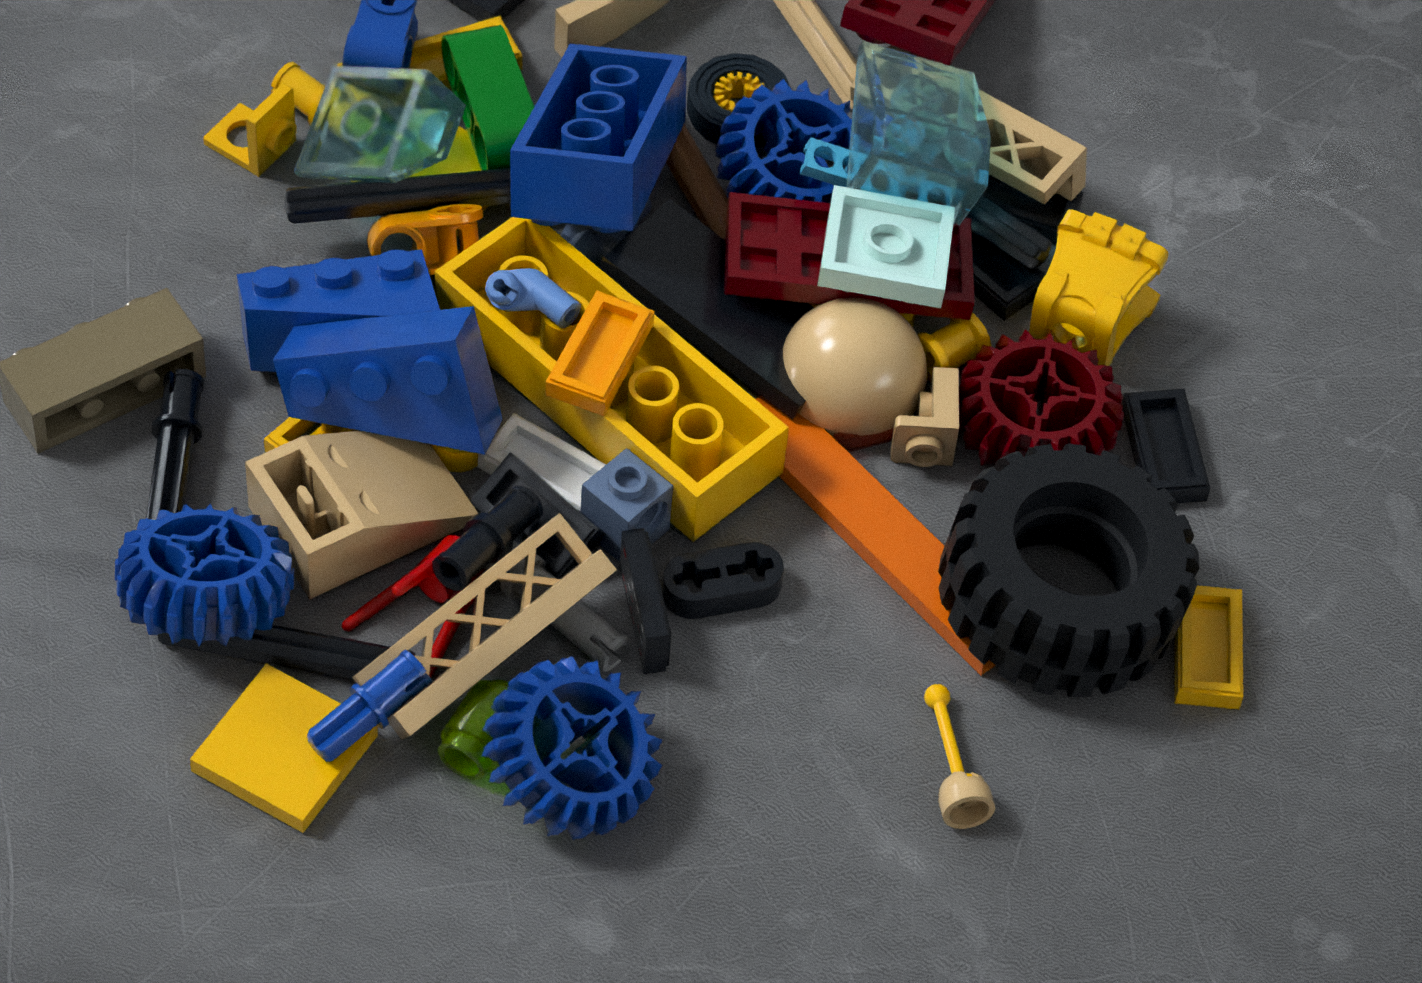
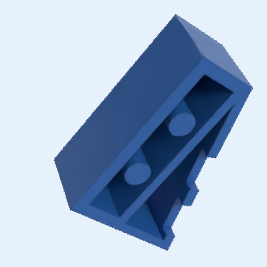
(328, 291)
(394, 377)

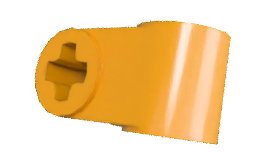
(431, 231)

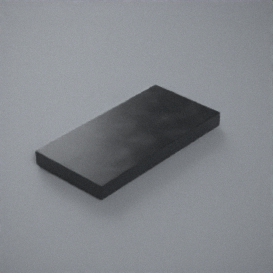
(679, 273)

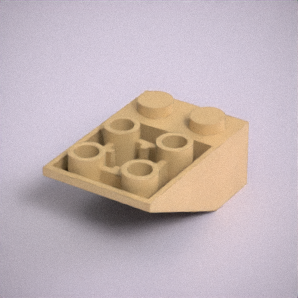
(353, 502)

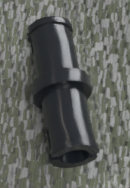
(487, 538)

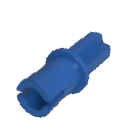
(368, 706)

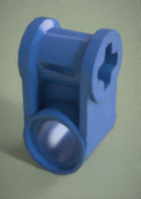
(382, 35)

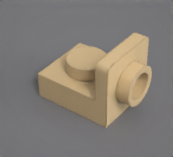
(933, 432)

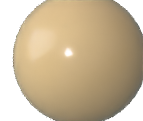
(855, 366)

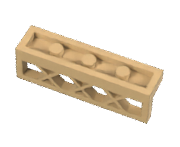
(1029, 153)
(511, 633)

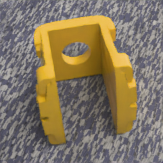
(1097, 284)

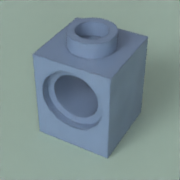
(627, 497)

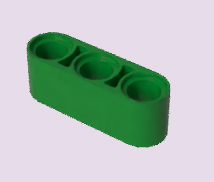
(491, 86)

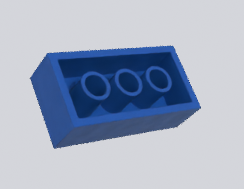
(598, 138)

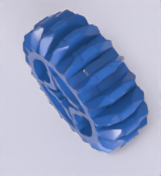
(786, 124)
(204, 574)
(608, 767)

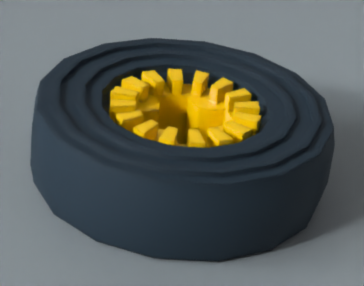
(721, 81)

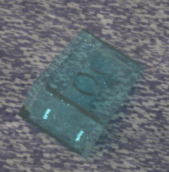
(917, 130)

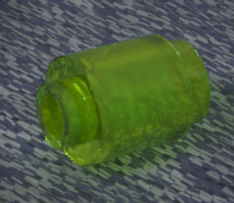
(463, 734)

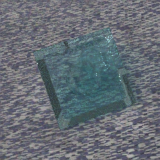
(379, 125)

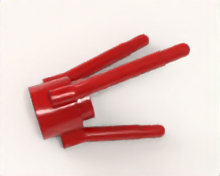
(423, 576)

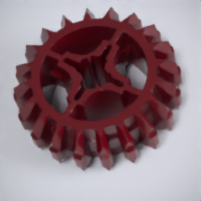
(1002, 391)

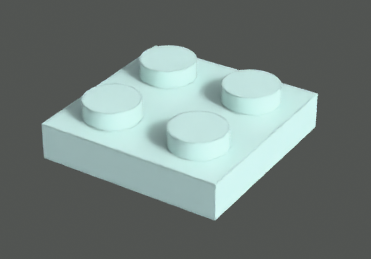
(887, 246)

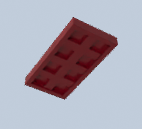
(923, 27)
(778, 251)

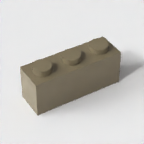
(99, 369)

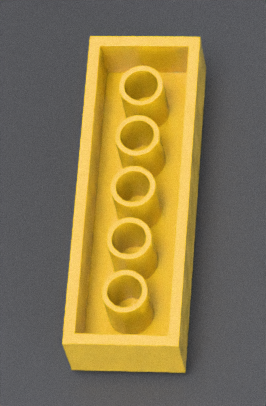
(669, 409)

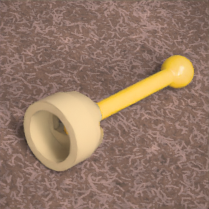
(963, 796)

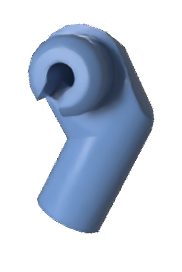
(529, 291)

